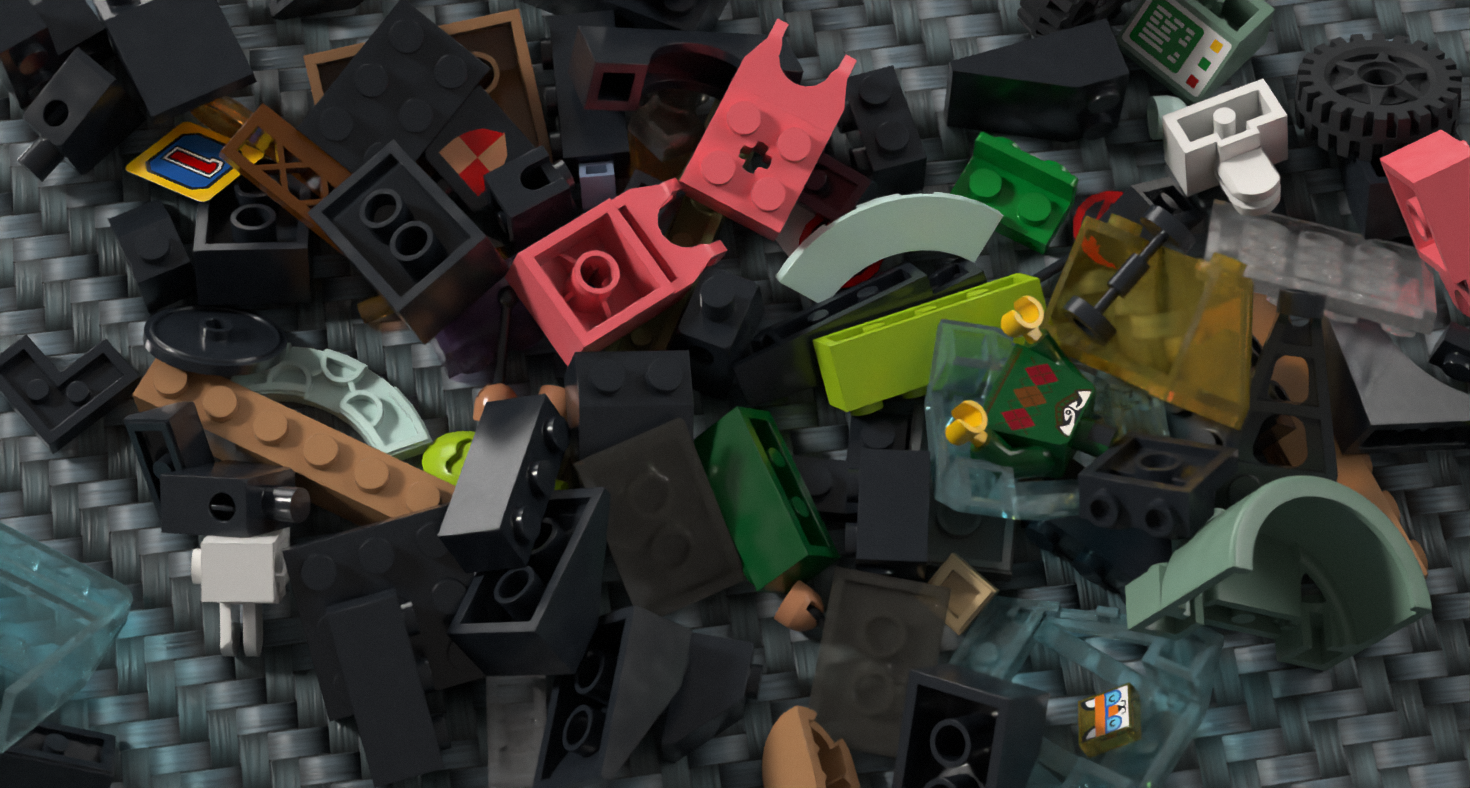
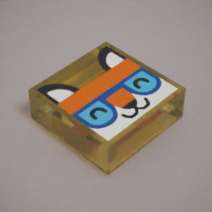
(1109, 720)

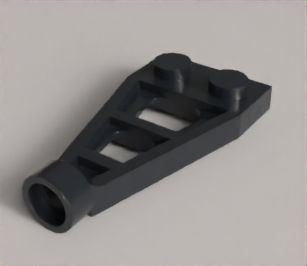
(1314, 412)

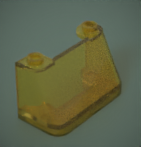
(1179, 328)

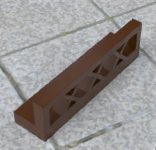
(293, 156)

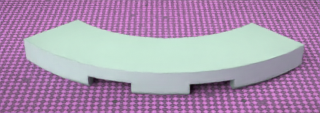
(884, 229)
(348, 392)

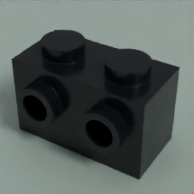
(882, 133)

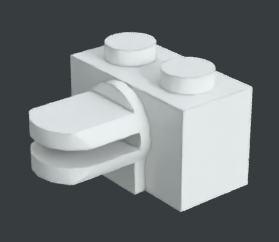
(1232, 145)
(240, 573)

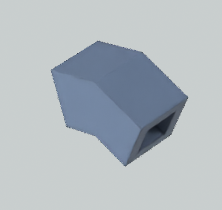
(596, 183)

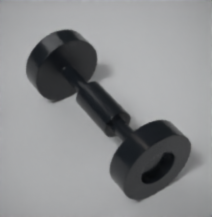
(1166, 231)

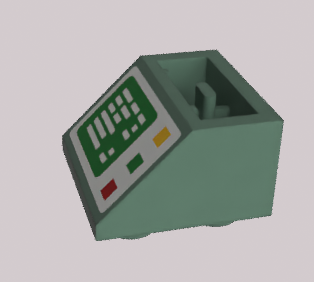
(1195, 42)

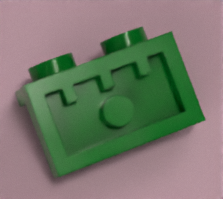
(1023, 188)

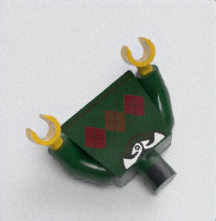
(1036, 407)

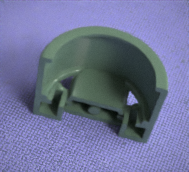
(1249, 567)

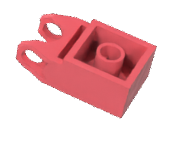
(779, 122)
(1434, 199)
(622, 256)

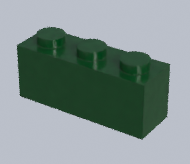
(764, 501)

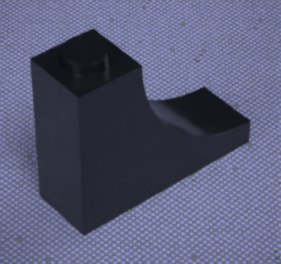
(1384, 398)

